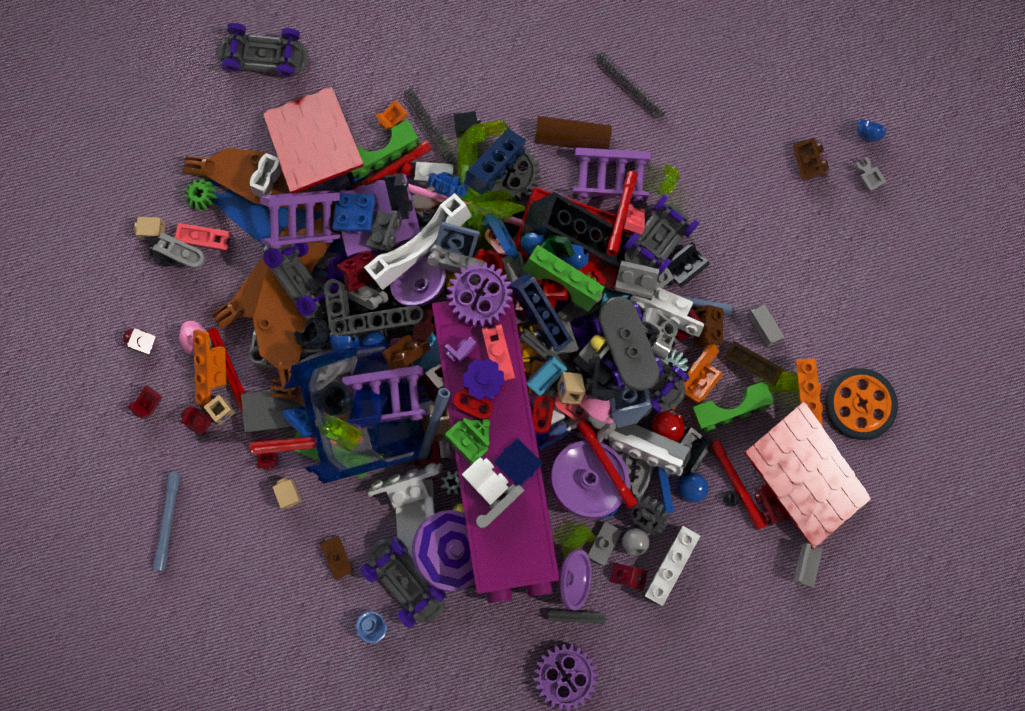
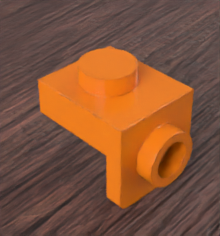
(392, 116)

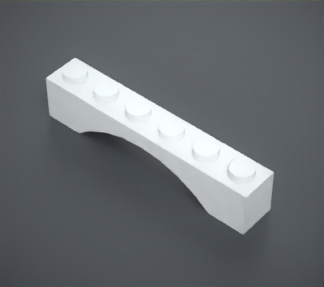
(391, 265)

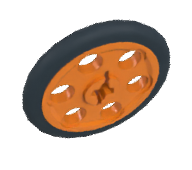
(847, 425)

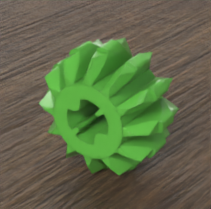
(205, 199)

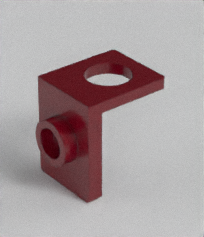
(627, 576)

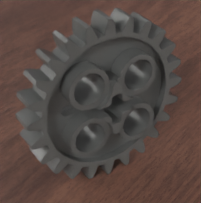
(524, 178)

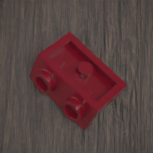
(354, 272)
(772, 510)

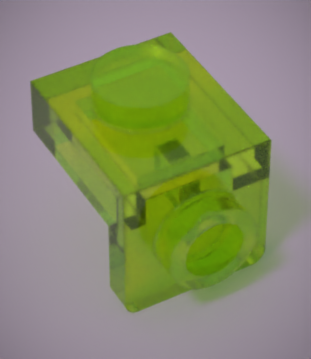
(669, 184)
(787, 383)

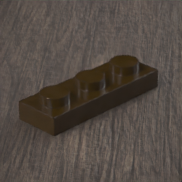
(754, 363)

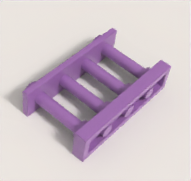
(606, 156)
(291, 201)
(393, 378)

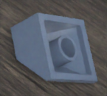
(457, 239)
(629, 405)

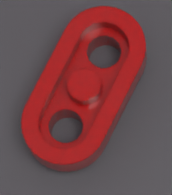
(473, 405)
(543, 414)

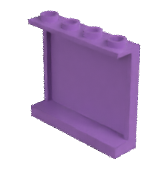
(410, 227)

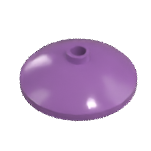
(408, 287)
(575, 579)

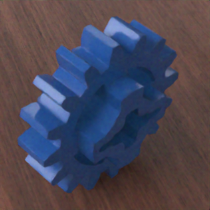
(447, 184)

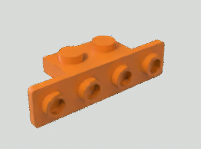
(209, 367)
(702, 376)
(809, 387)

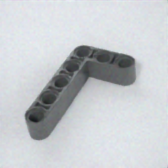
(367, 318)

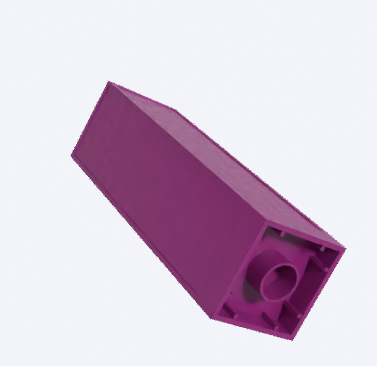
(519, 542)

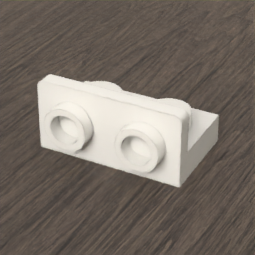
(423, 170)

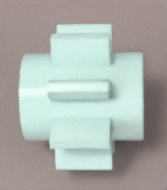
(450, 477)

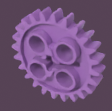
(462, 287)
(580, 666)

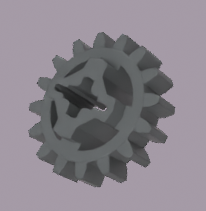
(647, 515)

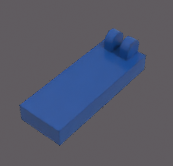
(502, 235)
(665, 490)

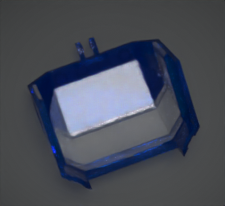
(389, 445)

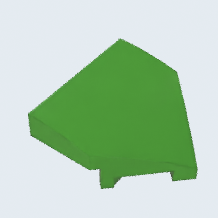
(470, 438)

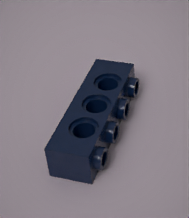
(495, 161)
(541, 312)

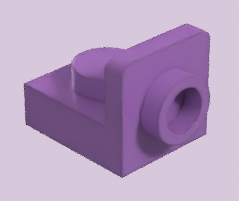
(464, 349)

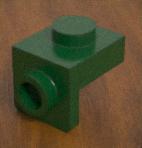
(558, 245)

